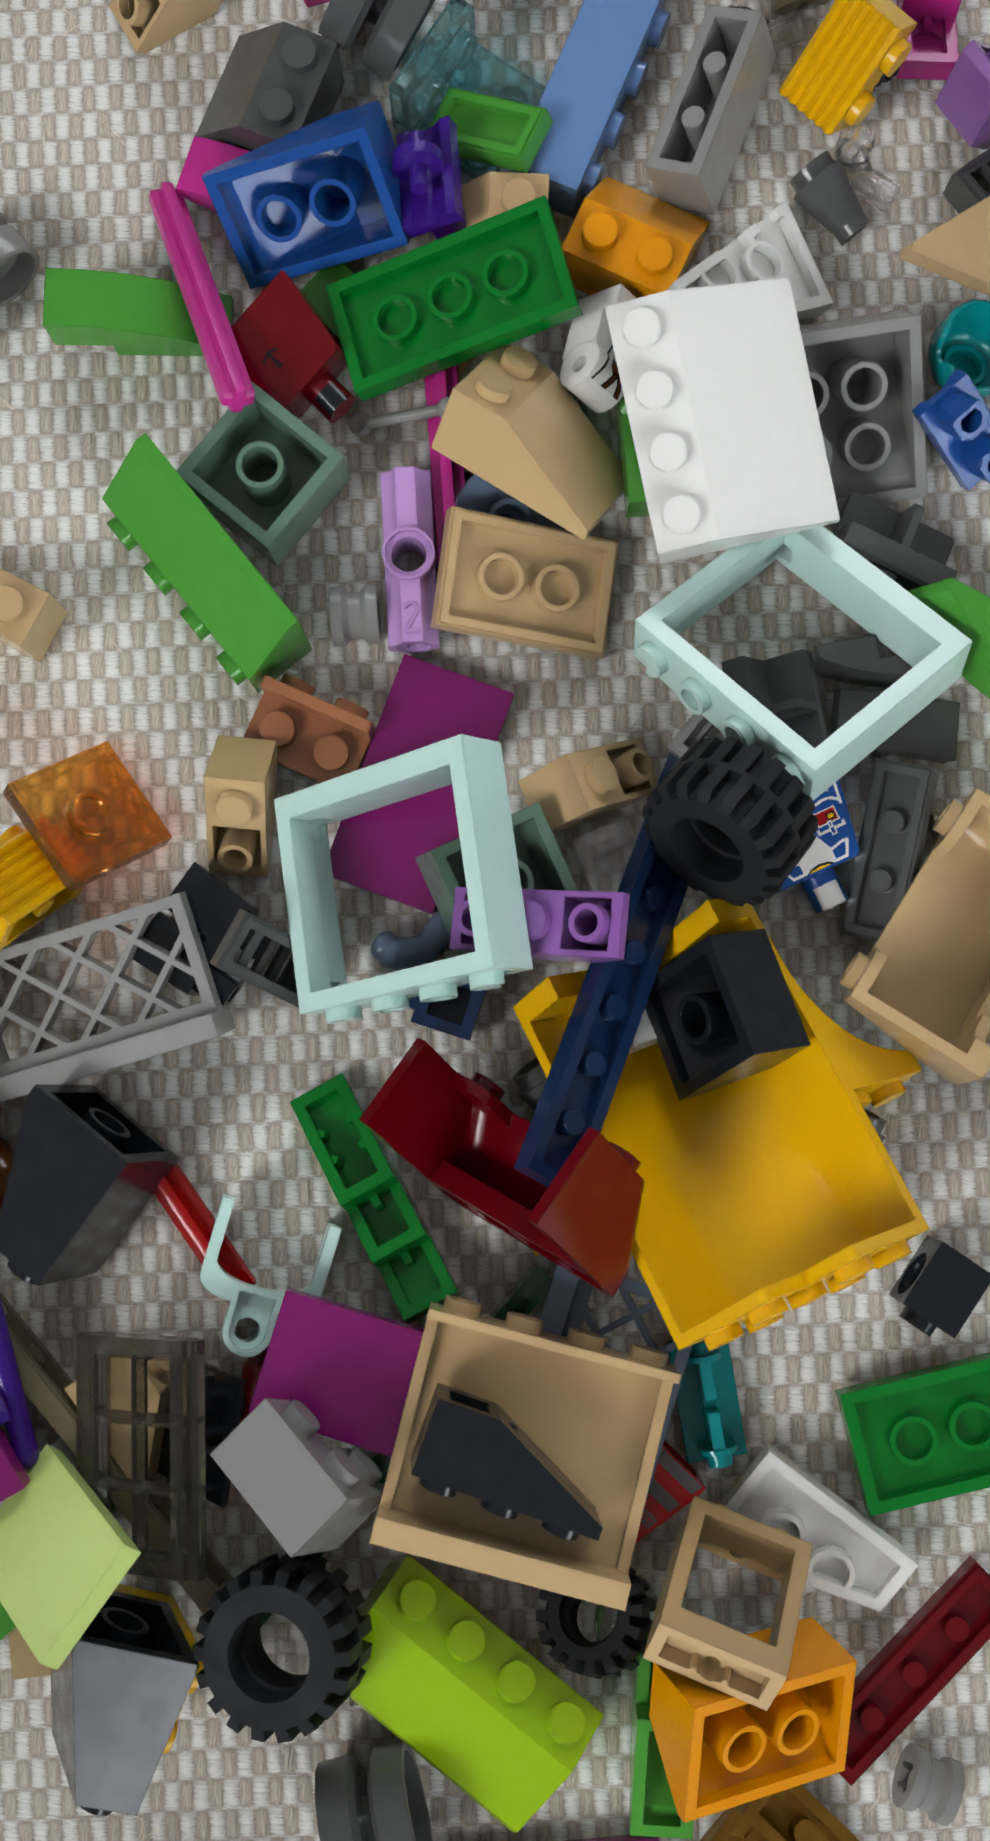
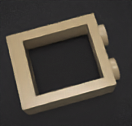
(688, 1640)

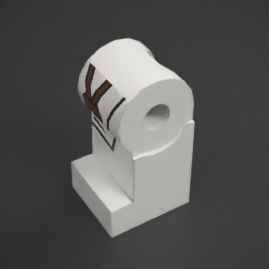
(589, 357)

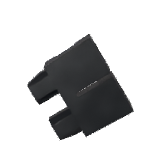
(213, 910)

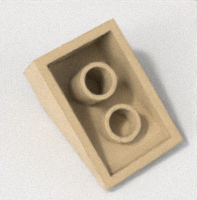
(530, 440)

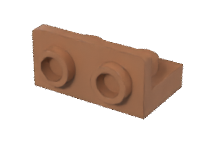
(311, 733)

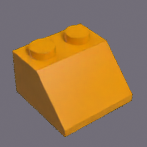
(630, 241)

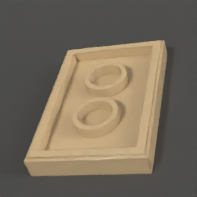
(524, 583)

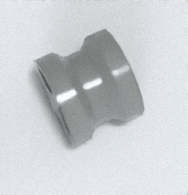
(355, 615)
(928, 1784)

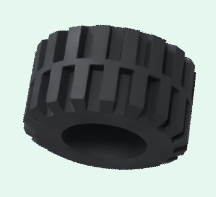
(730, 821)
(245, 1677)

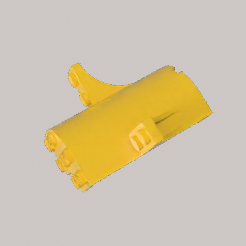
(760, 1181)

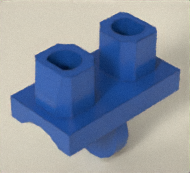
(959, 428)

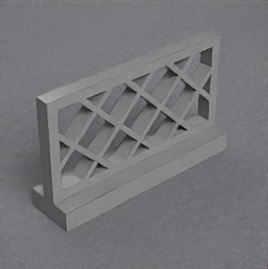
(126, 1041)

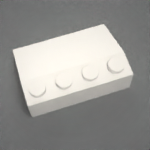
(722, 416)

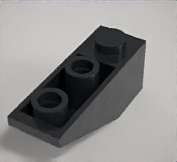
(484, 1454)

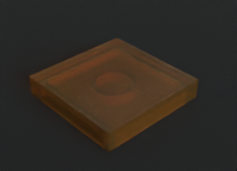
(87, 815)

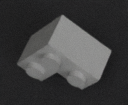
(295, 1482)

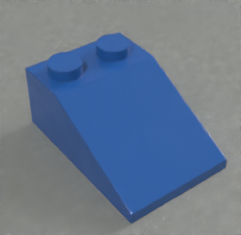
(311, 197)

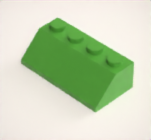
(203, 566)

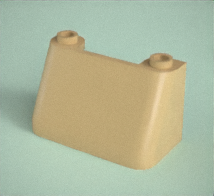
(932, 960)

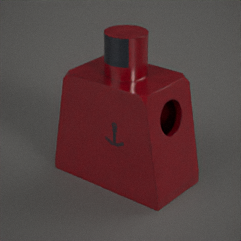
(292, 351)

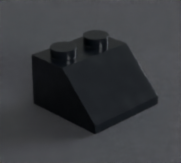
(723, 1013)

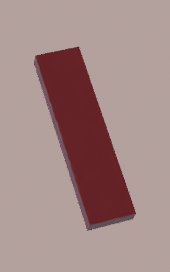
(917, 1665)

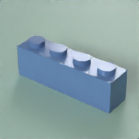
(588, 91)

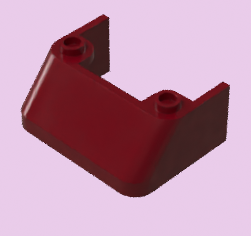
(468, 1149)

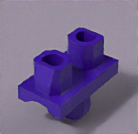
(430, 180)

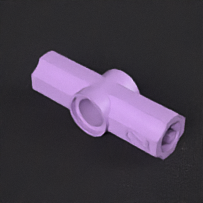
(409, 527)

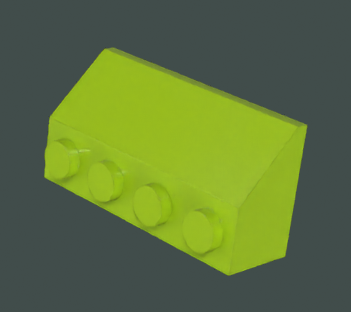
(469, 1695)

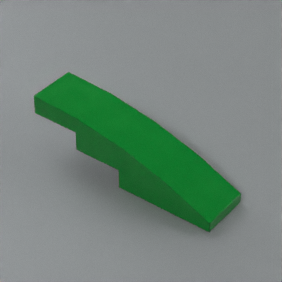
(374, 1198)

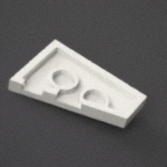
(766, 252)
(848, 1551)

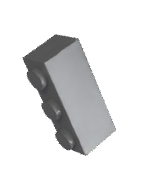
(711, 108)

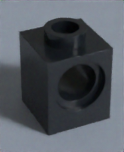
(939, 1288)

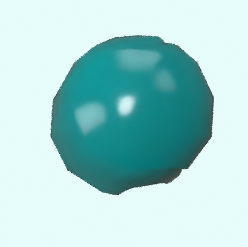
(963, 344)

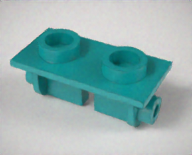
(710, 1407)

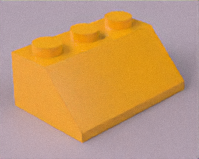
(732, 1752)

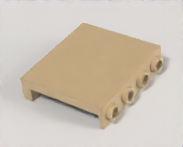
(580, 1403)

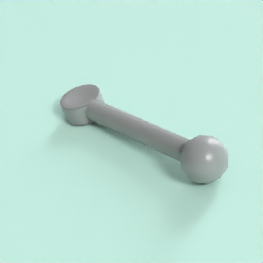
(362, 424)

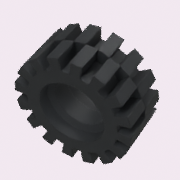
(601, 1657)

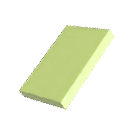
(58, 1557)

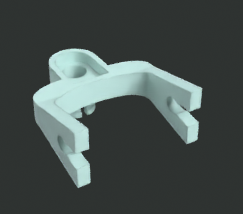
(251, 1300)

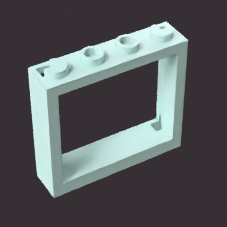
(857, 589)
(489, 865)

